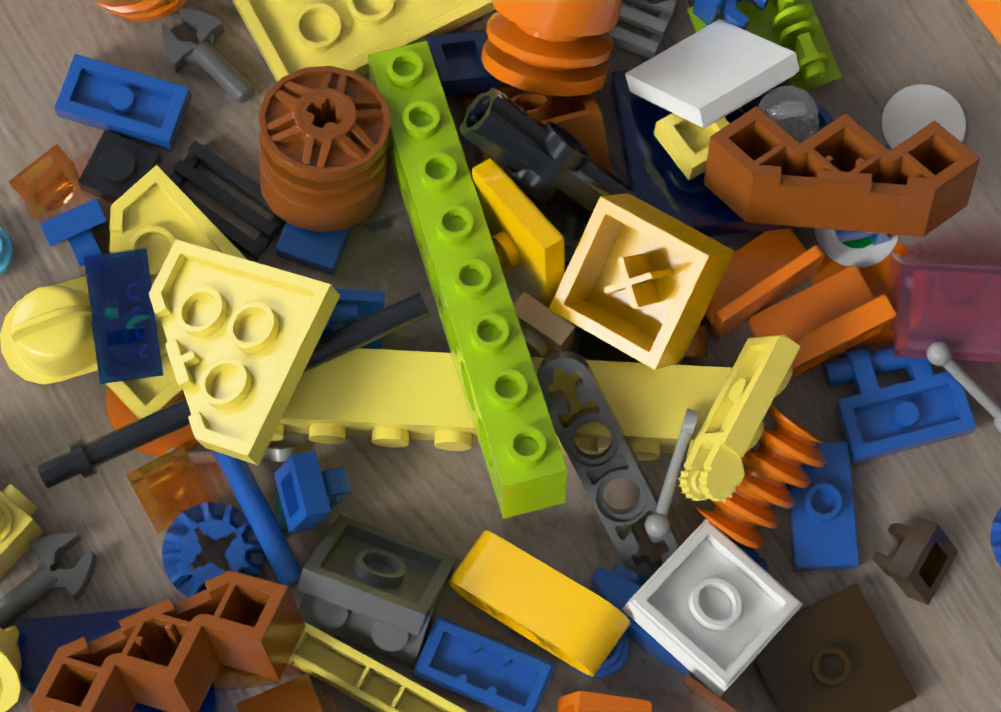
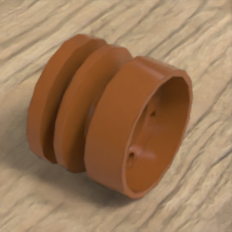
(323, 148)

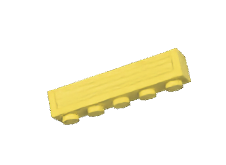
(362, 676)

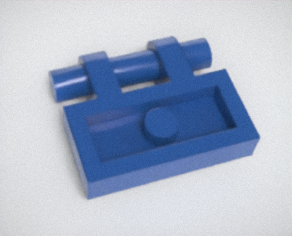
(899, 415)

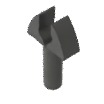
(206, 54)
(46, 578)

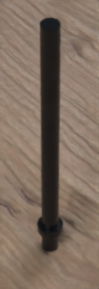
(85, 457)

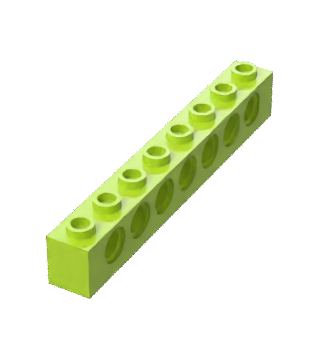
(469, 285)

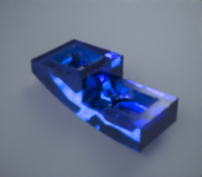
(123, 315)

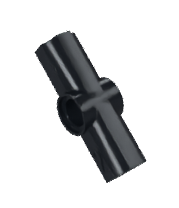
(539, 155)

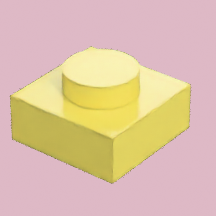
(686, 142)

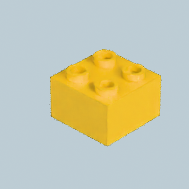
(641, 280)

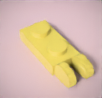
(737, 418)

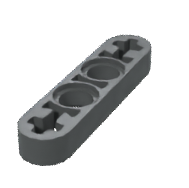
(600, 469)

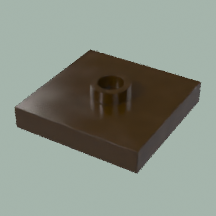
(833, 660)

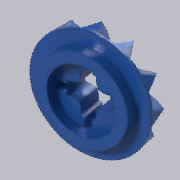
(217, 522)

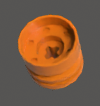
(551, 44)

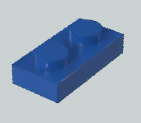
(123, 102)

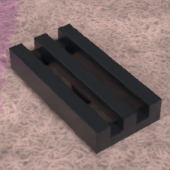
(185, 171)

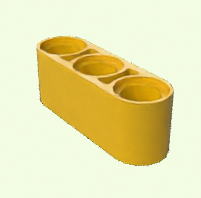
(539, 603)

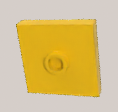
(523, 238)

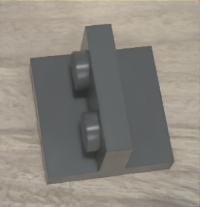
(373, 588)

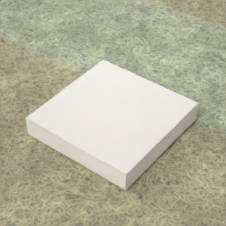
(712, 73)
(712, 607)

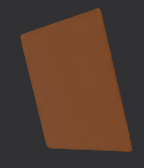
(707, 695)

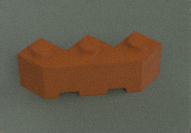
(839, 176)
(175, 650)

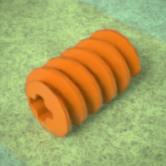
(765, 480)

